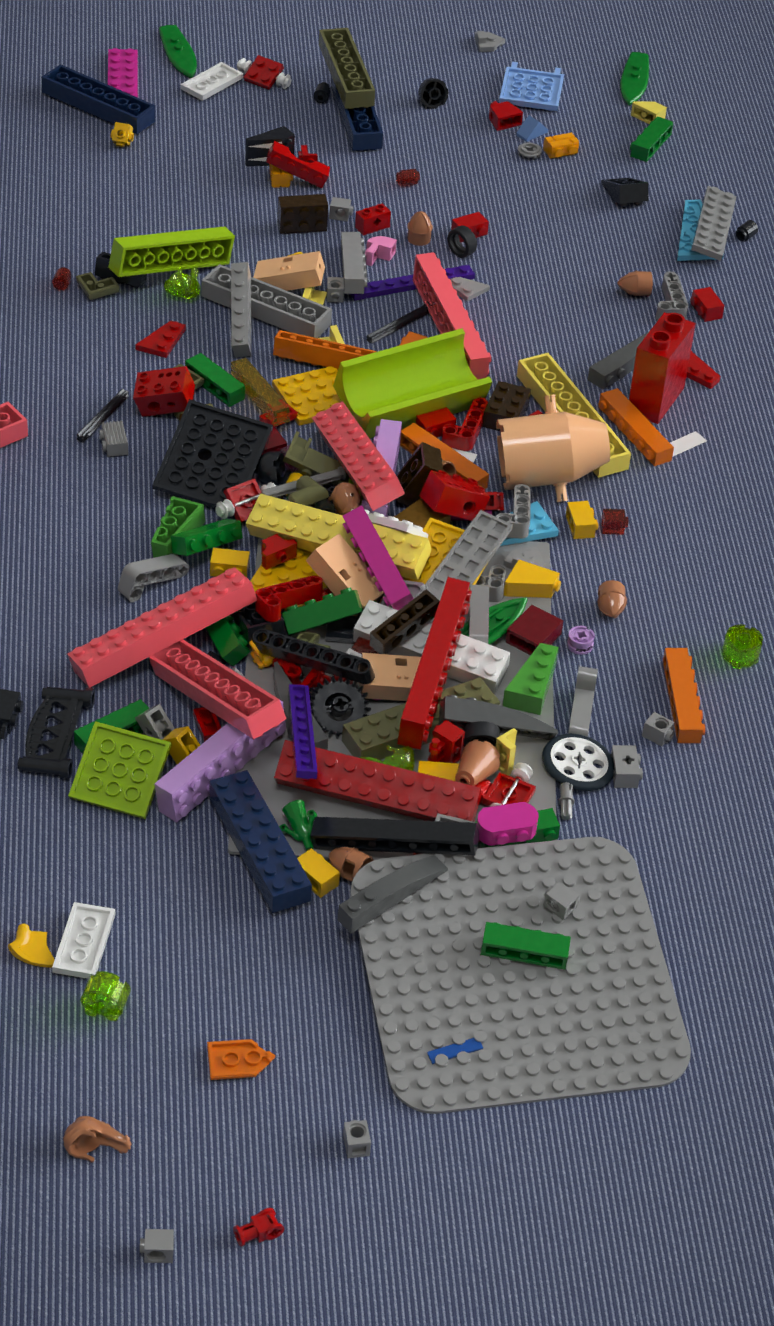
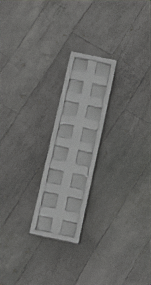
(714, 223)
(470, 552)

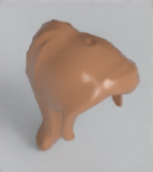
(342, 498)
(88, 1134)

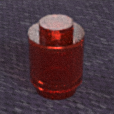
(407, 177)
(62, 278)

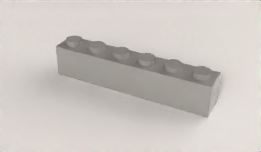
(353, 262)
(241, 309)

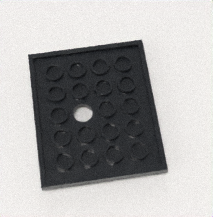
(235, 452)

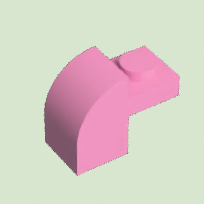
(380, 247)

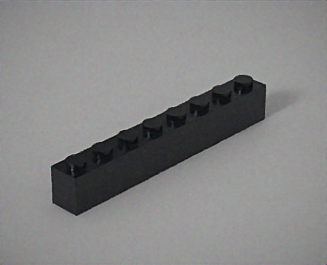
(395, 835)

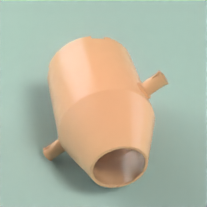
(550, 448)

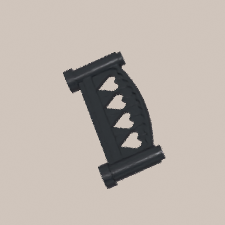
(55, 761)

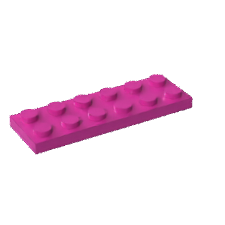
(123, 70)

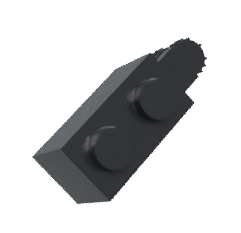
(9, 708)

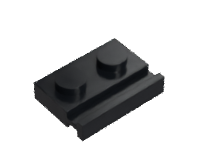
(342, 630)

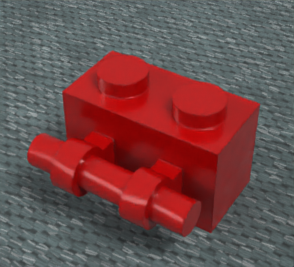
(446, 743)

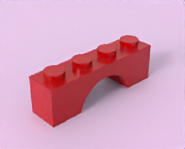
(282, 158)

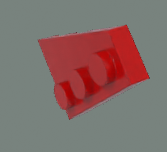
(162, 340)
(701, 372)

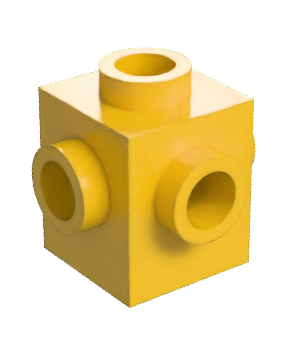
(122, 134)

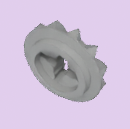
(529, 150)

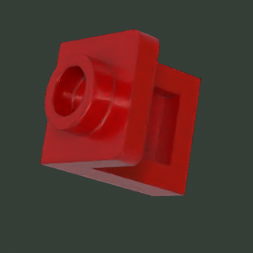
(304, 156)

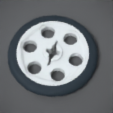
(579, 743)

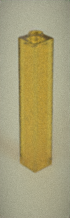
(261, 392)

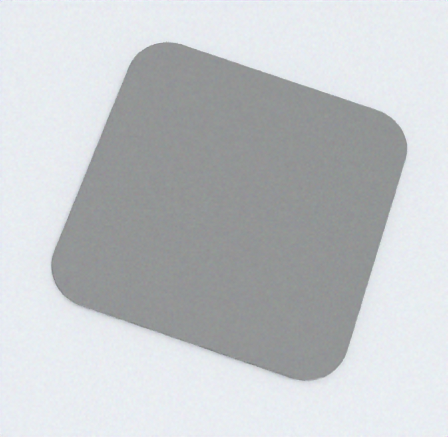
(542, 1029)

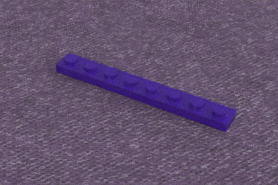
(406, 283)
(302, 732)

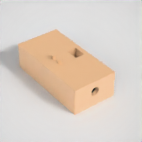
(292, 271)
(343, 569)
(392, 676)

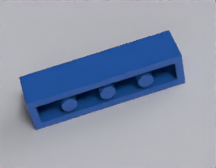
(452, 1050)

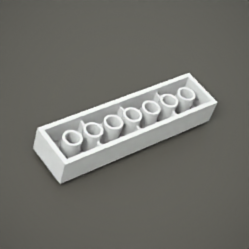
(471, 658)

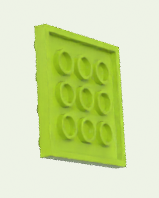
(120, 770)

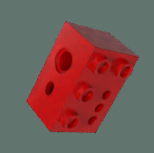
(163, 391)
(454, 495)

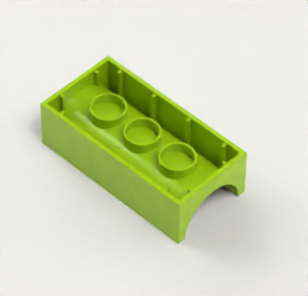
(409, 381)

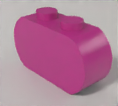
(507, 823)

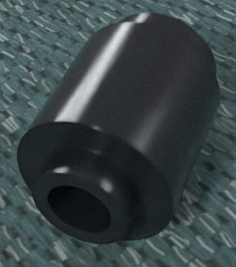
(322, 92)
(746, 230)
(325, 505)

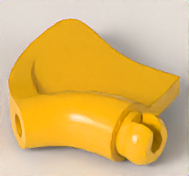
(31, 947)

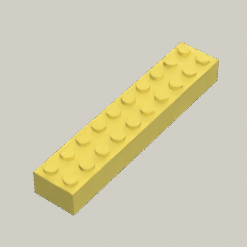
(547, 378)
(315, 527)

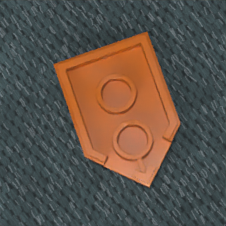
(236, 1059)

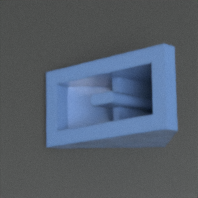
(531, 129)

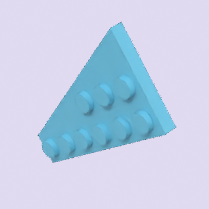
(690, 219)
(540, 526)

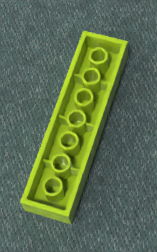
(171, 250)

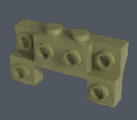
(309, 460)

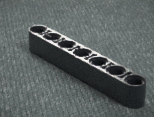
(314, 656)

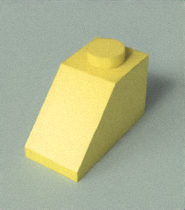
(647, 111)

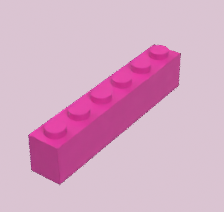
(378, 558)

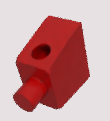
(505, 115)

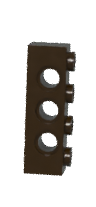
(404, 623)

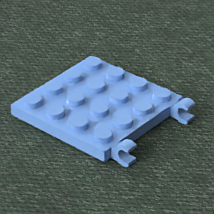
(532, 88)

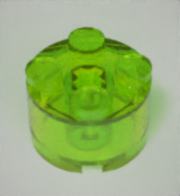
(742, 646)
(105, 995)

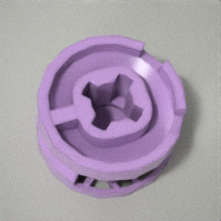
(580, 638)

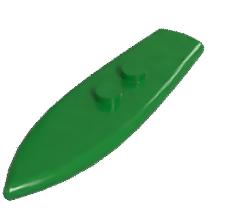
(178, 50)
(634, 77)
(501, 618)

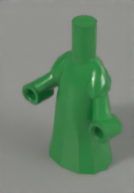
(298, 819)

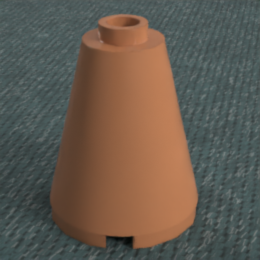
(477, 762)

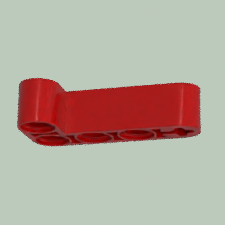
(465, 436)
(283, 595)

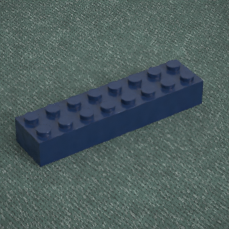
(98, 98)
(360, 125)
(260, 841)

